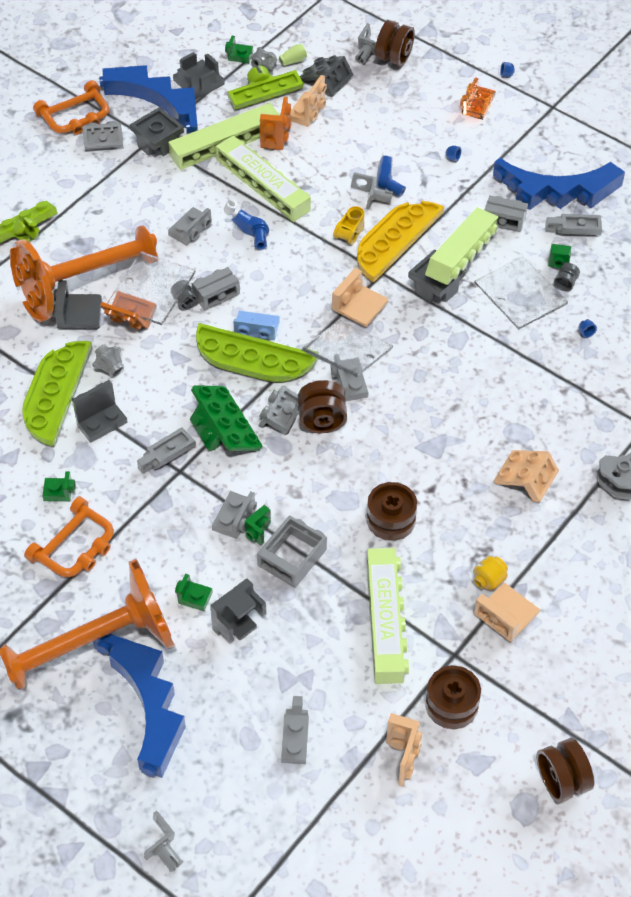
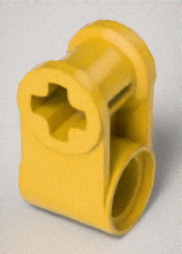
(350, 225)

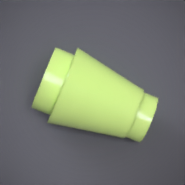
(293, 55)

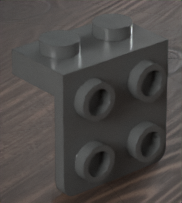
(76, 309)

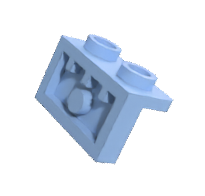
(257, 325)

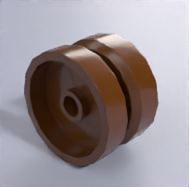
(394, 42)
(322, 406)
(391, 511)
(453, 697)
(565, 770)

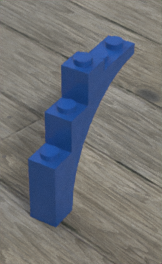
(560, 190)

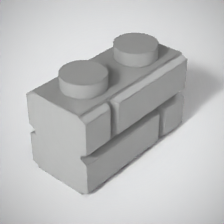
(510, 213)
(216, 287)

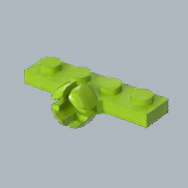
(264, 87)
(24, 224)

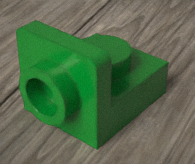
(238, 52)
(558, 255)
(59, 488)
(257, 524)
(192, 593)

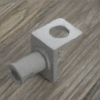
(365, 45)
(374, 193)
(162, 846)

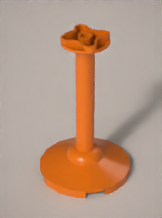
(39, 278)
(139, 609)

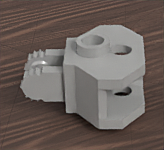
(616, 471)

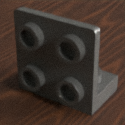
(334, 69)
(97, 412)

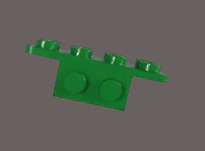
(220, 419)

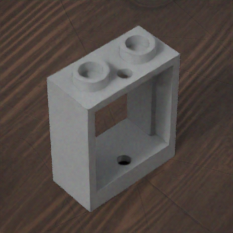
(281, 568)

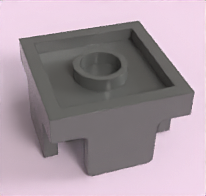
(201, 75)
(156, 131)
(428, 287)
(231, 610)

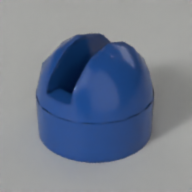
(507, 69)
(453, 153)
(590, 328)

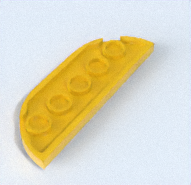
(394, 236)

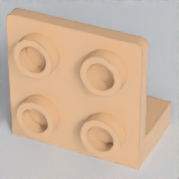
(309, 104)
(356, 300)
(529, 469)
(506, 611)
(401, 735)

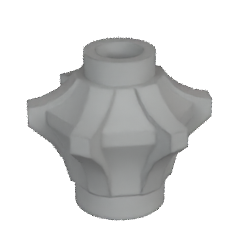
(263, 58)
(108, 359)

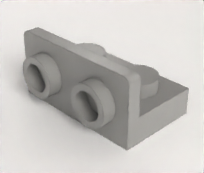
(102, 135)
(190, 225)
(354, 386)
(281, 410)
(233, 514)

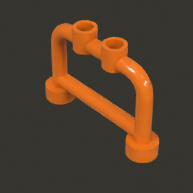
(76, 126)
(85, 560)

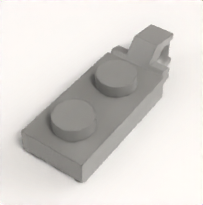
(575, 224)
(166, 450)
(295, 733)

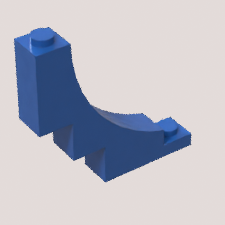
(134, 82)
(163, 727)

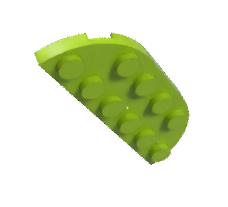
(252, 355)
(53, 390)

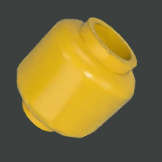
(490, 573)

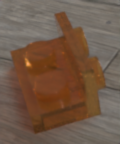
(476, 100)

